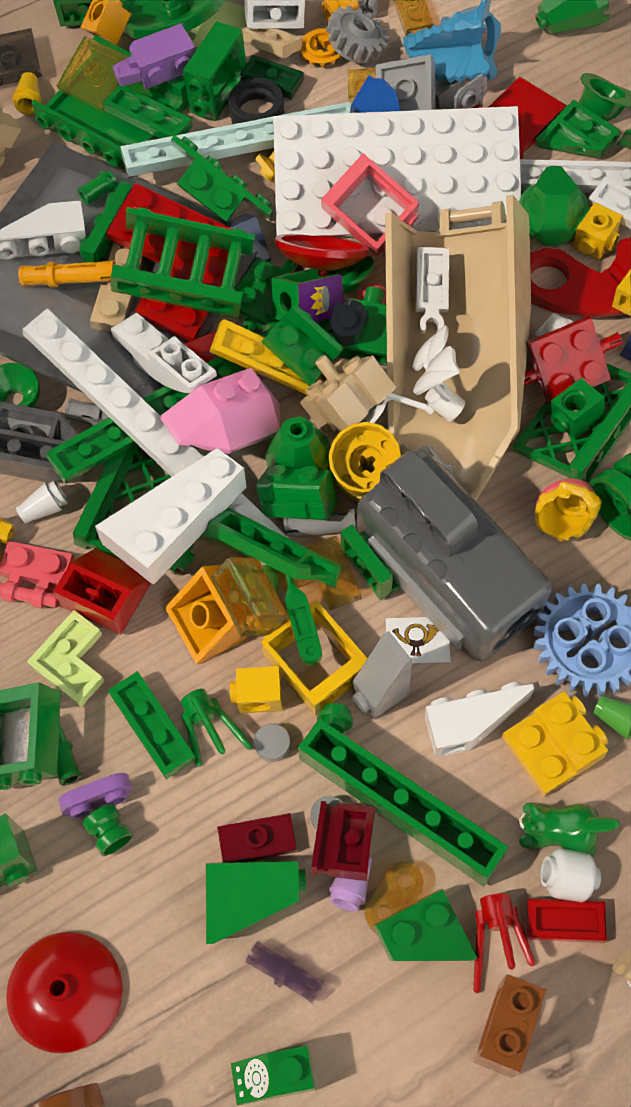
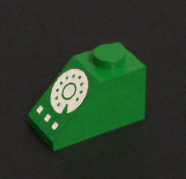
(273, 1075)

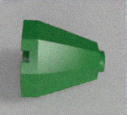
(570, 14)
(298, 446)

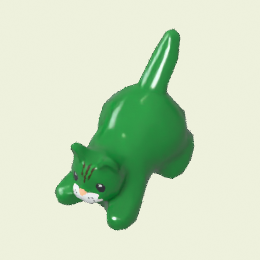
(568, 827)

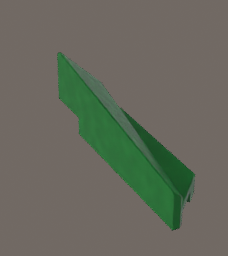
(254, 540)

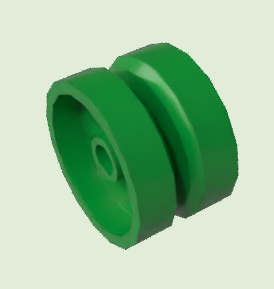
(615, 492)

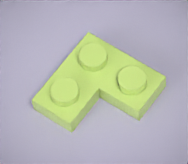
(61, 662)

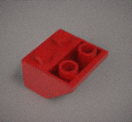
(101, 589)

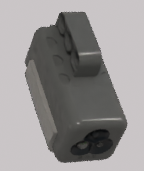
(451, 556)

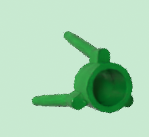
(200, 710)

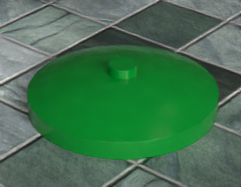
(157, 15)

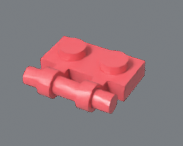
(32, 565)

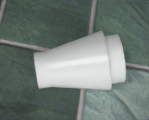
(43, 502)

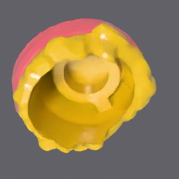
(567, 509)

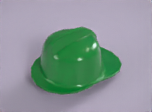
(603, 97)

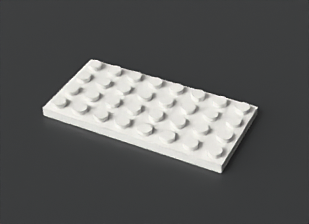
(435, 155)

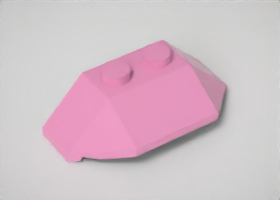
(225, 414)

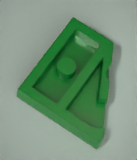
(578, 132)
(425, 932)

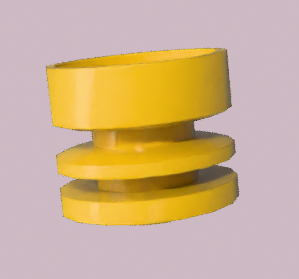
(360, 445)

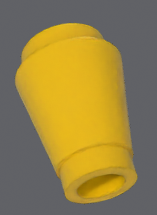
(26, 92)

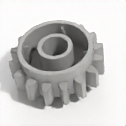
(356, 35)

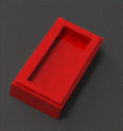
(566, 920)

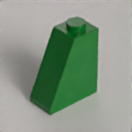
(247, 893)

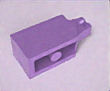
(156, 58)

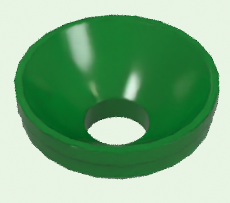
(19, 379)

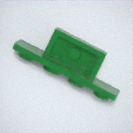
(213, 187)

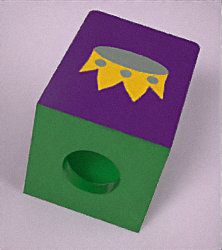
(308, 292)

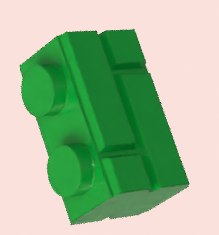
(297, 493)

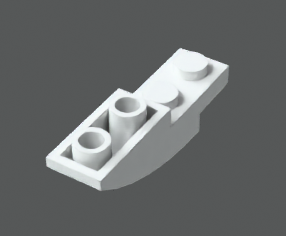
(161, 357)

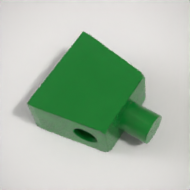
(375, 337)

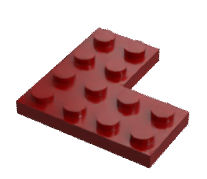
(174, 319)

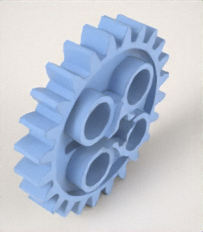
(571, 616)

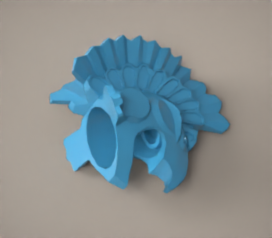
(458, 44)

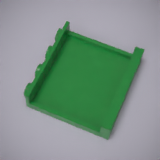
(101, 131)

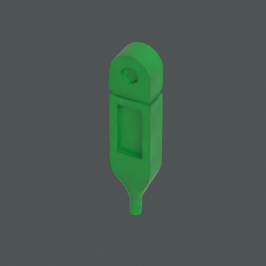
(302, 624)

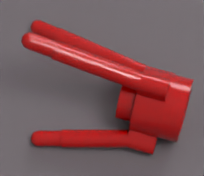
(500, 916)

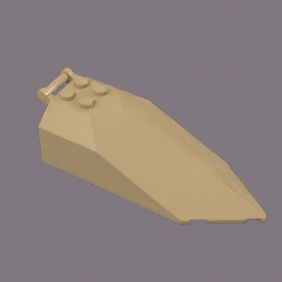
(486, 328)

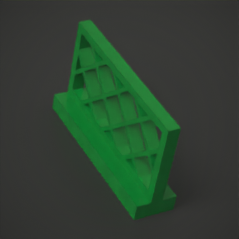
(593, 448)
(107, 492)

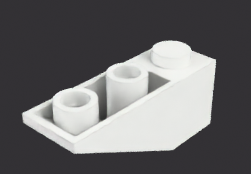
(45, 231)
(465, 722)

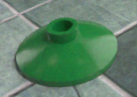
(354, 274)

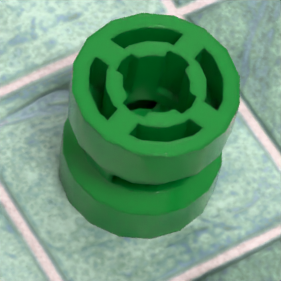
(106, 828)

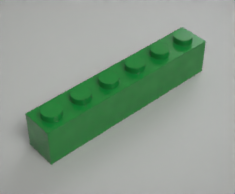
(402, 802)

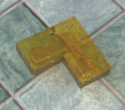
(346, 589)

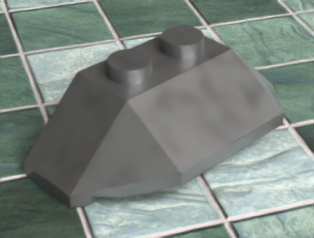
(26, 438)

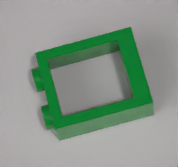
(214, 70)

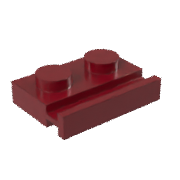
(343, 841)

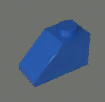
(375, 96)

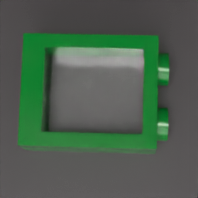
(28, 734)

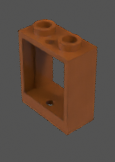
(510, 1026)

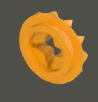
(310, 48)

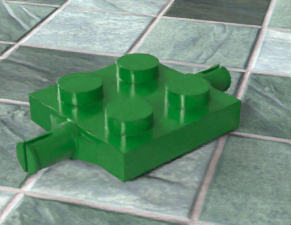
(257, 293)

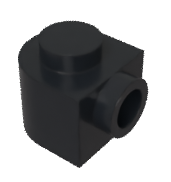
(349, 322)

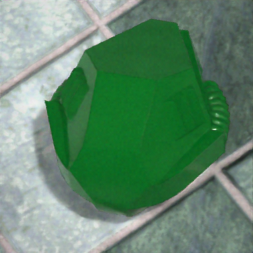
(554, 207)

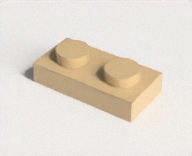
(273, 41)

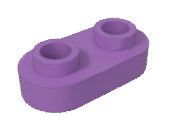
(108, 790)

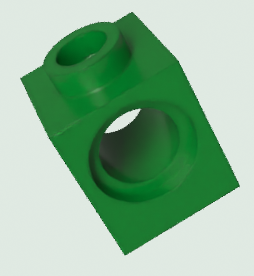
(579, 397)

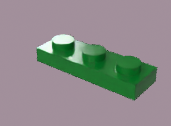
(146, 113)
(97, 245)
(152, 725)

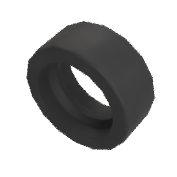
(255, 89)

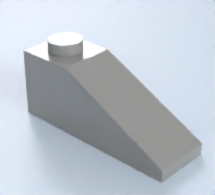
(383, 677)

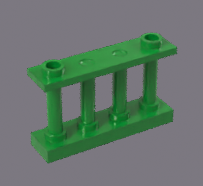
(190, 292)

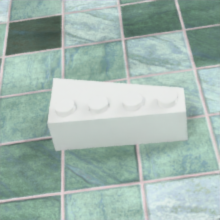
(173, 515)

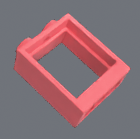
(347, 184)

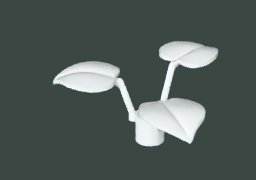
(439, 367)

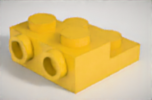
(556, 742)

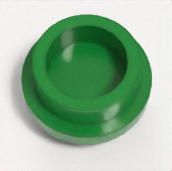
(337, 716)

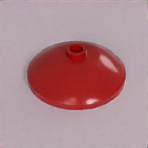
(321, 252)
(85, 1007)

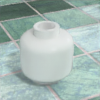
(570, 875)

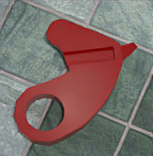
(586, 290)

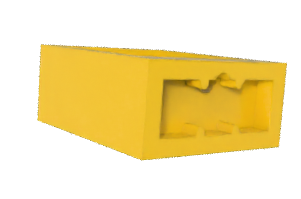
(334, 685)

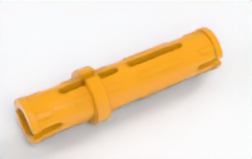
(55, 274)

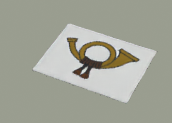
(420, 639)

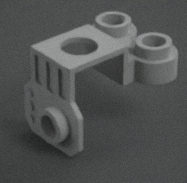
(453, 95)

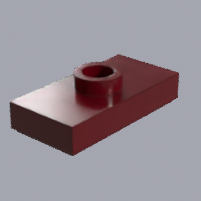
(257, 839)

